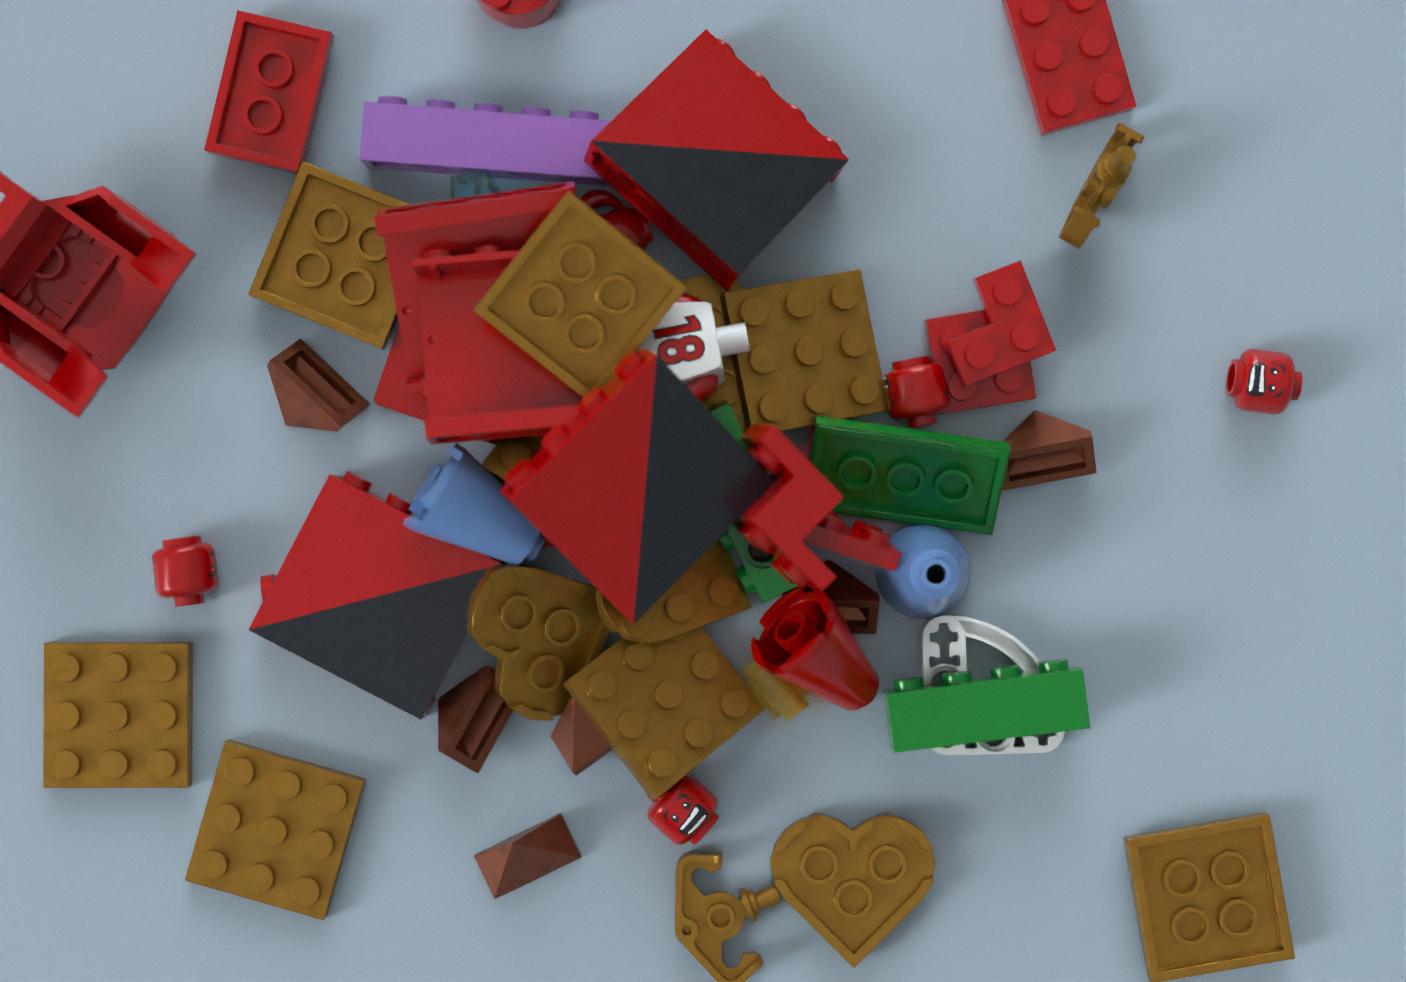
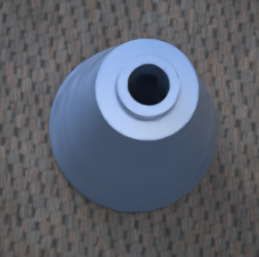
(467, 510)
(908, 587)

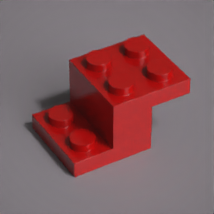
(787, 508)

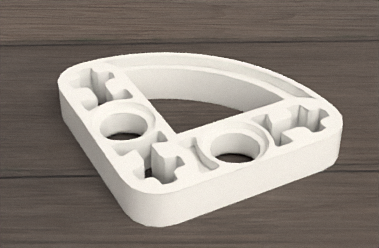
(1005, 643)

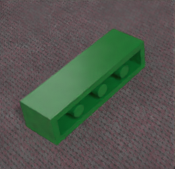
(986, 707)

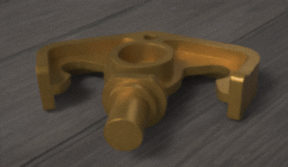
(1101, 185)
(710, 919)

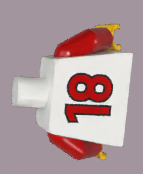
(694, 346)

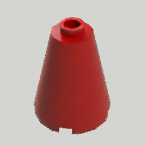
(815, 650)

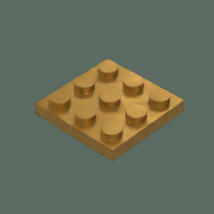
(330, 259)
(580, 296)
(807, 351)
(664, 704)
(118, 715)
(275, 829)
(1209, 897)

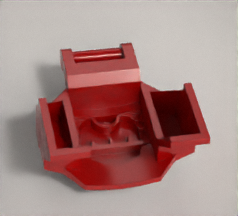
(78, 286)

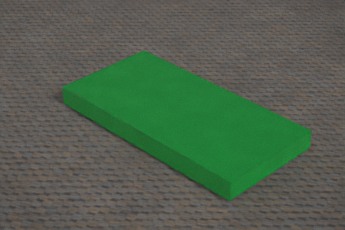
(911, 474)

